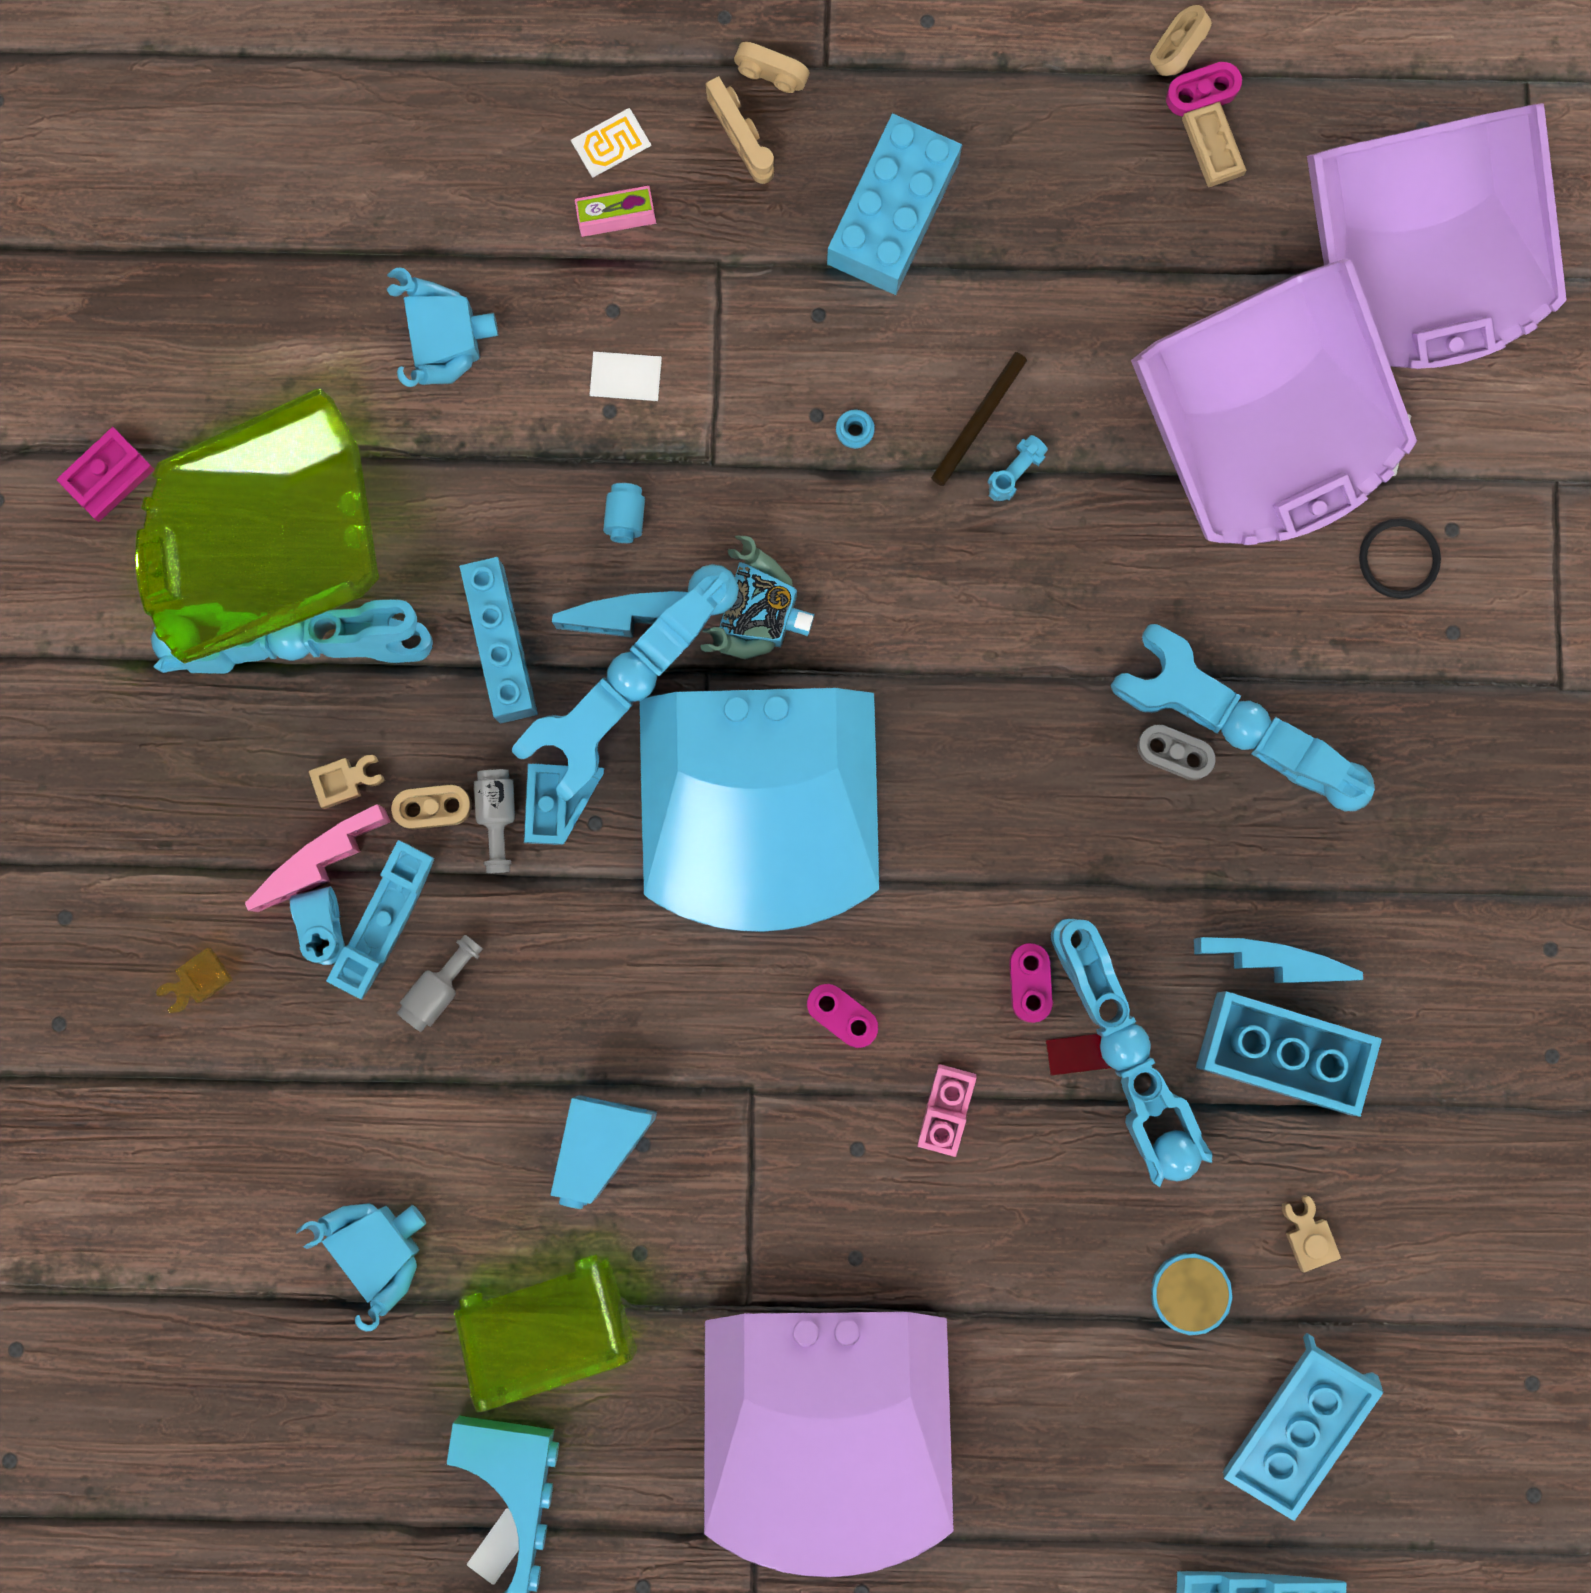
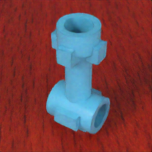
(1003, 482)

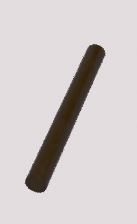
(979, 419)

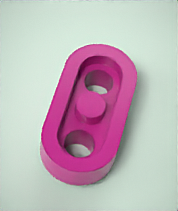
(1200, 87)
(1028, 983)
(842, 1015)

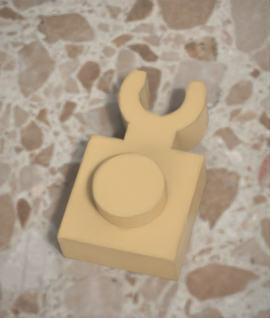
(340, 781)
(1310, 1240)

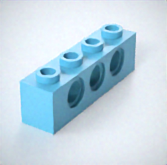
(498, 640)

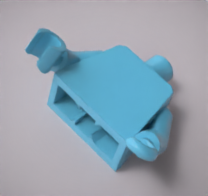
(439, 330)
(372, 1252)

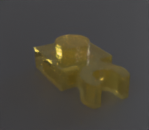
(198, 978)

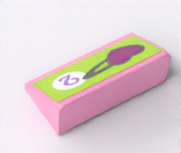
(615, 211)

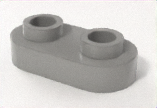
(1175, 752)

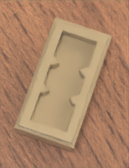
(1214, 144)

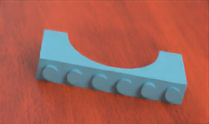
(516, 1466)

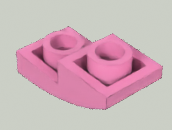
(946, 1110)

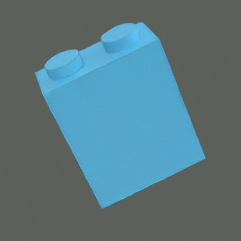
(595, 1146)

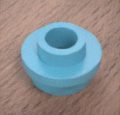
(859, 418)

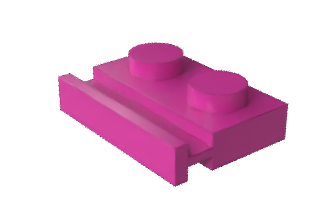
(105, 474)

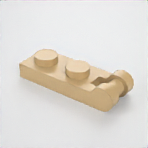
(740, 131)

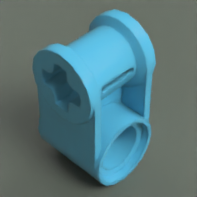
(316, 919)

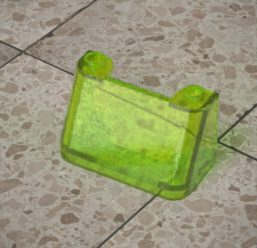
(543, 1334)

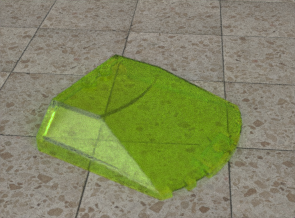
(256, 530)

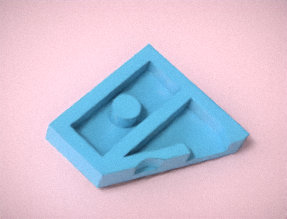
(547, 814)

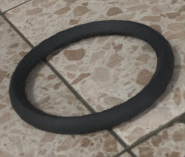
(1403, 523)

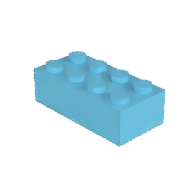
(894, 204)
(1288, 1053)

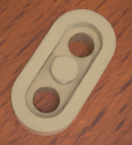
(1180, 40)
(761, 62)
(432, 807)

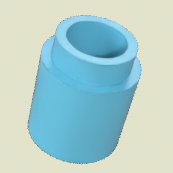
(624, 512)

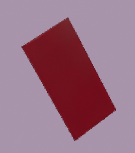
(1075, 1054)

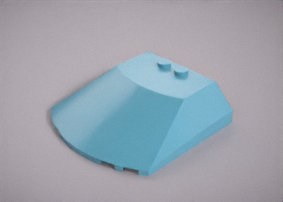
(759, 805)

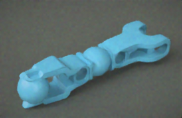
(358, 633)
(629, 679)
(1243, 723)
(1127, 1050)

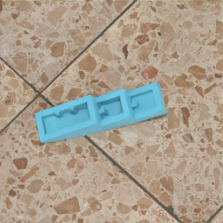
(616, 614)
(1289, 963)
(1253, 1583)

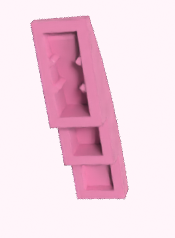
(307, 867)

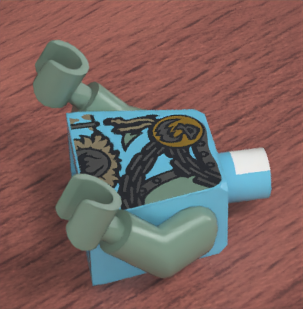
(761, 609)

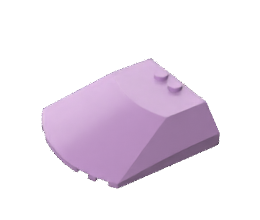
(1446, 233)
(1278, 408)
(827, 1439)

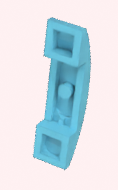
(382, 921)

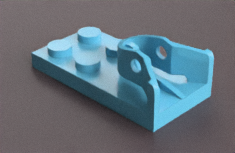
(1303, 1430)

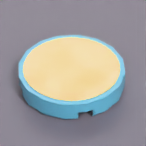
(1191, 1293)

